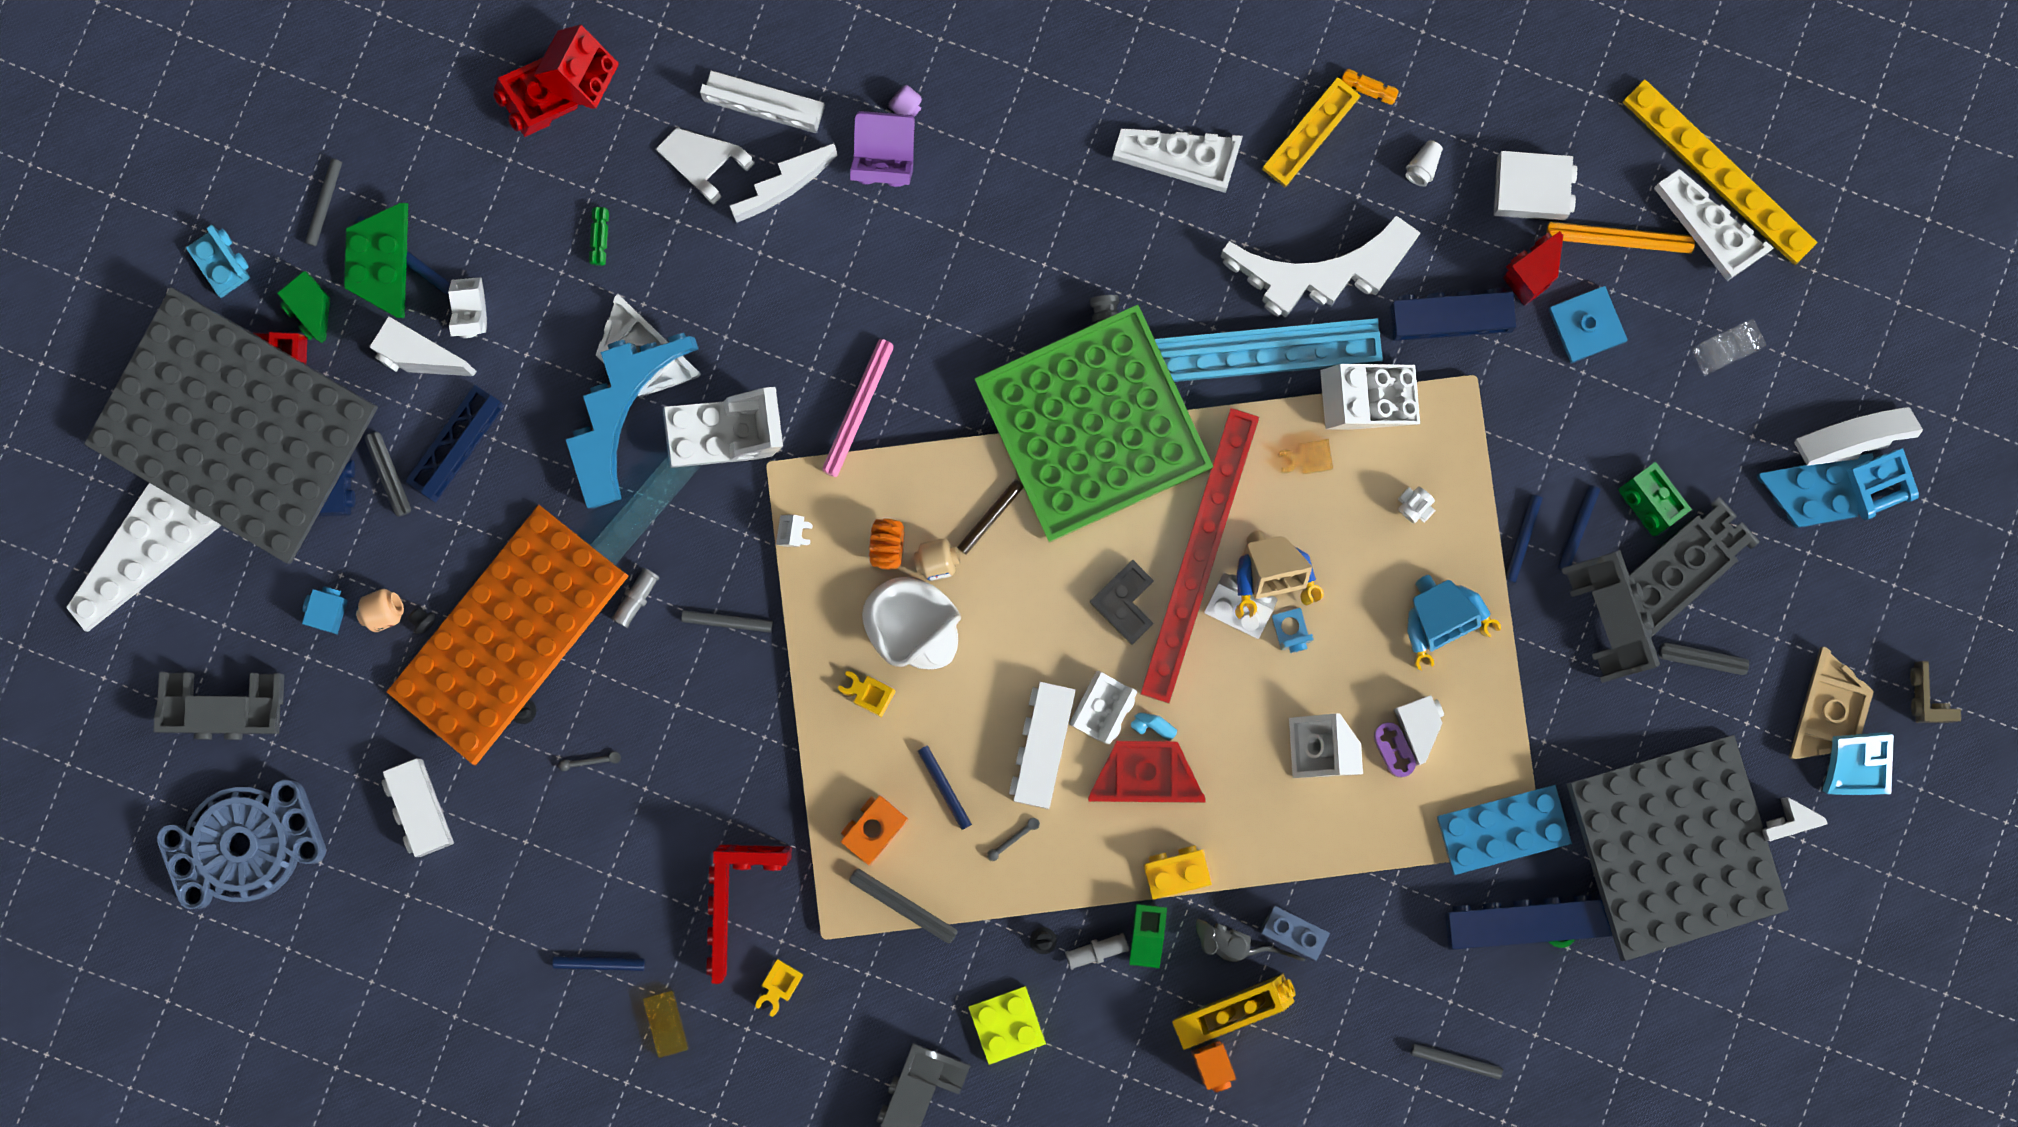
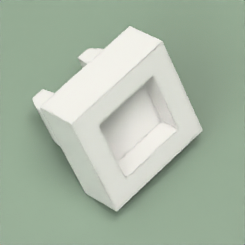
(791, 531)

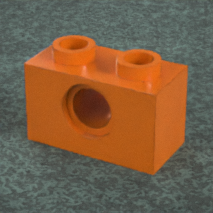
(868, 847)
(1214, 1066)

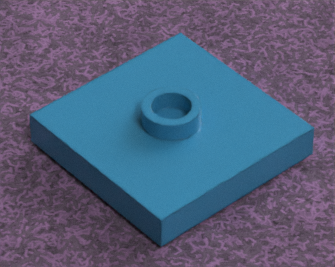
(1588, 324)

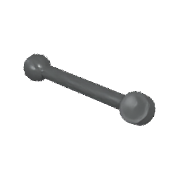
(614, 757)
(1033, 824)

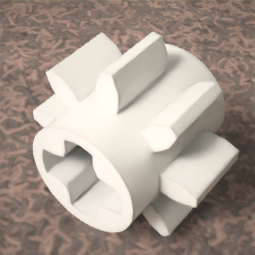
(1416, 504)

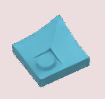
(1860, 764)

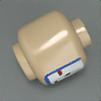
(936, 559)

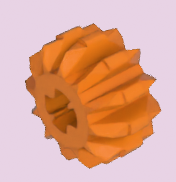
(886, 543)

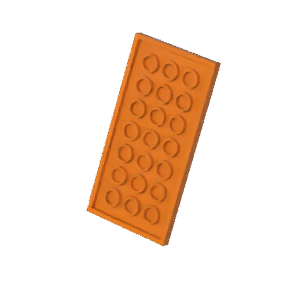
(507, 634)

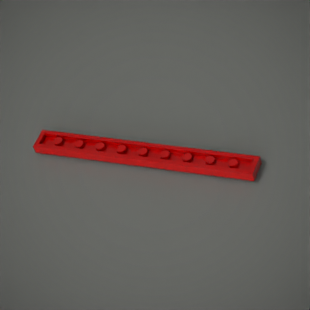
(1199, 556)

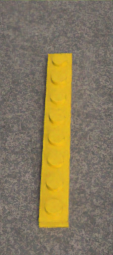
(1719, 172)

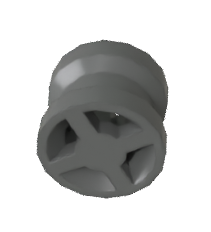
(1104, 307)

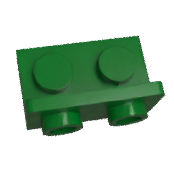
(1654, 499)

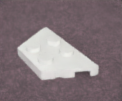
(634, 329)

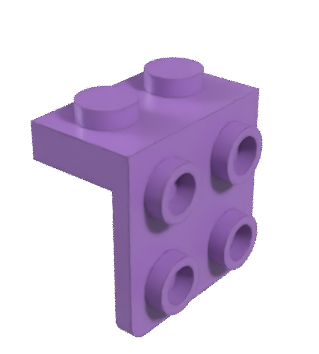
(883, 148)

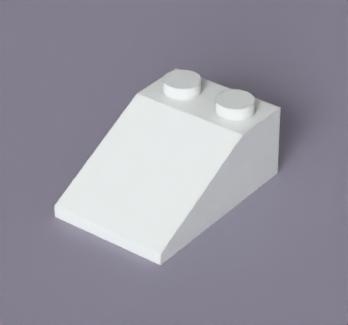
(412, 352)

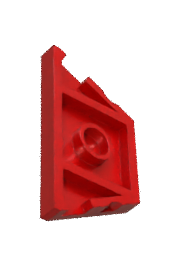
(1147, 774)

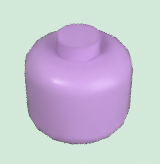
(905, 101)

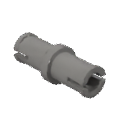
(635, 598)
(1097, 951)

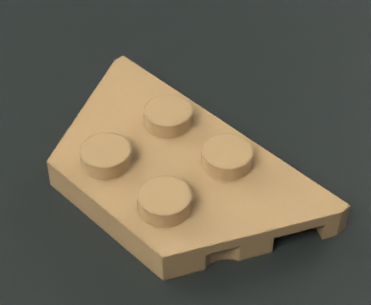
(1833, 707)

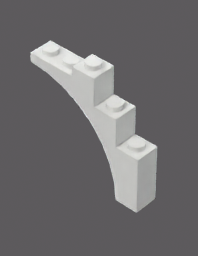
(1326, 279)

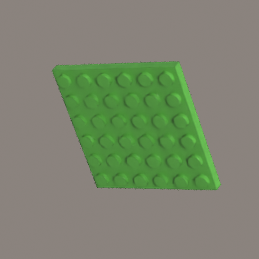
(1093, 423)

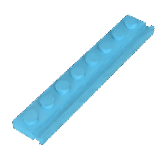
(1271, 350)

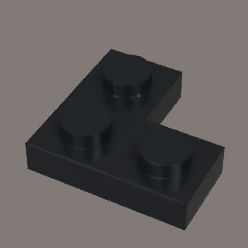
(1117, 600)

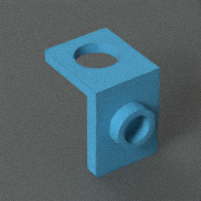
(1297, 641)

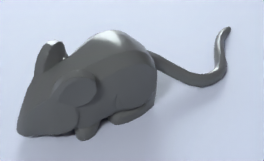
(1231, 944)

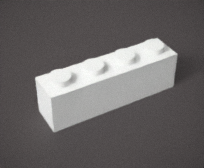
(1044, 745)

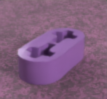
(1388, 753)

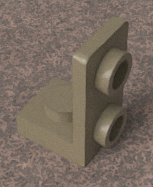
(1921, 703)

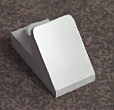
(1798, 820)

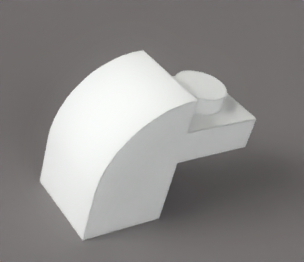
(467, 307)

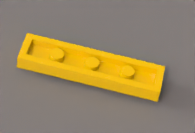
(1311, 132)

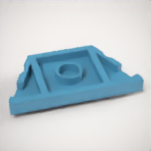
(1815, 492)

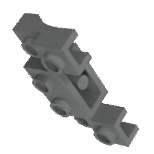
(1621, 613)
(227, 715)
(917, 1084)

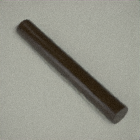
(990, 517)

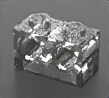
(1729, 347)

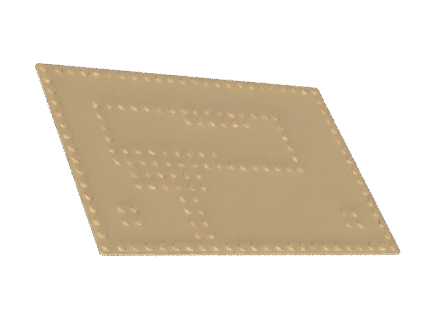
(1233, 698)

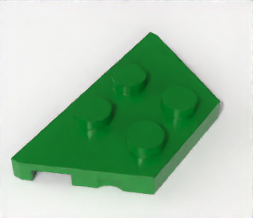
(379, 259)

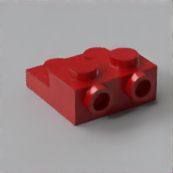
(528, 100)

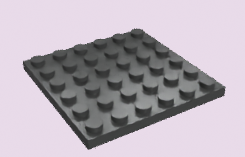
(1677, 847)

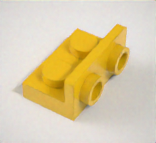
(1177, 873)

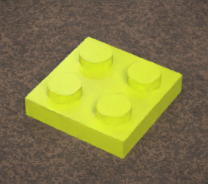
(1007, 1025)

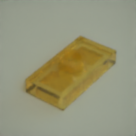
(665, 1024)

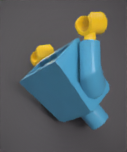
(1444, 615)

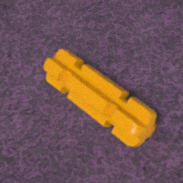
(1370, 86)

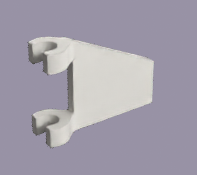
(700, 157)

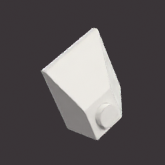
(1324, 747)

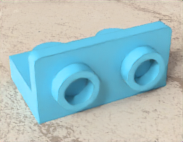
(218, 262)

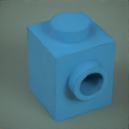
(324, 610)

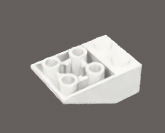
(1369, 396)

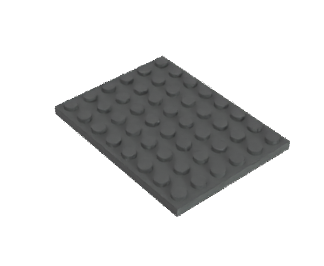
(231, 425)

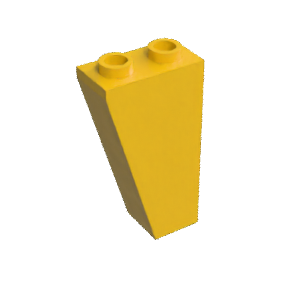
(1235, 1011)

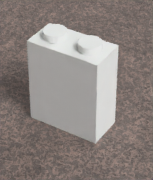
(1534, 186)

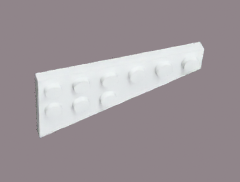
(145, 545)

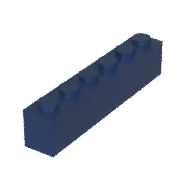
(1526, 923)

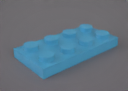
(1504, 830)

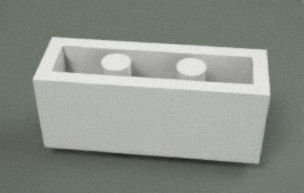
(417, 808)

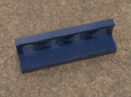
(461, 447)

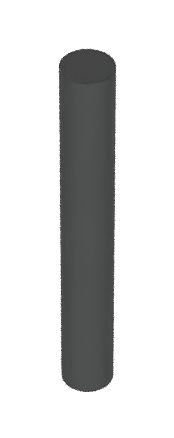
(323, 202)
(727, 621)
(1457, 1061)

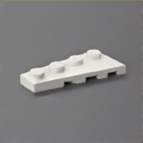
(1186, 157)
(1715, 231)

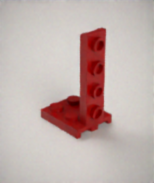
(742, 858)

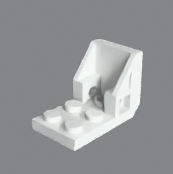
(725, 431)

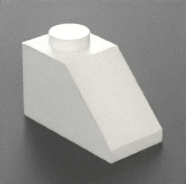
(1420, 725)

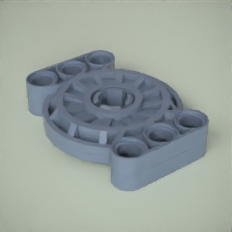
(271, 838)

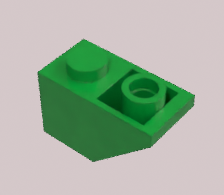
(309, 304)
(1147, 935)

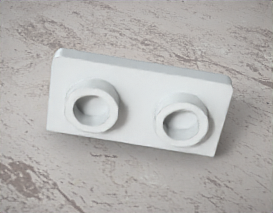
(1225, 600)
(1103, 708)

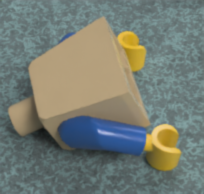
(1271, 569)

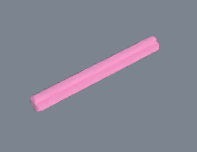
(857, 408)

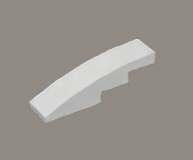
(795, 175)
(1852, 437)

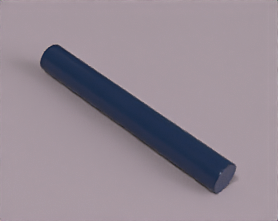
(1579, 527)
(1523, 538)
(944, 787)
(594, 963)

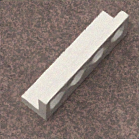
(762, 101)

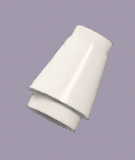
(1424, 164)

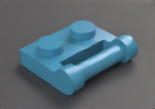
(1880, 474)

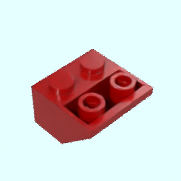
(576, 67)
(1536, 271)

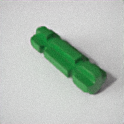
(598, 236)

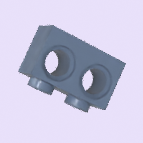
(1294, 933)

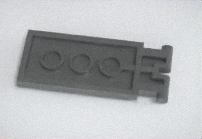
(1691, 562)

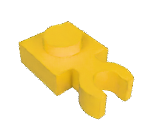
(870, 695)
(781, 983)

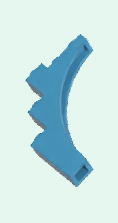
(628, 372)

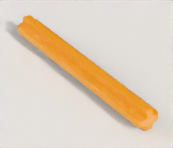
(1623, 237)

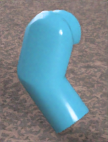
(1155, 722)

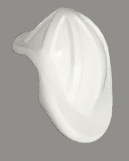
(911, 623)

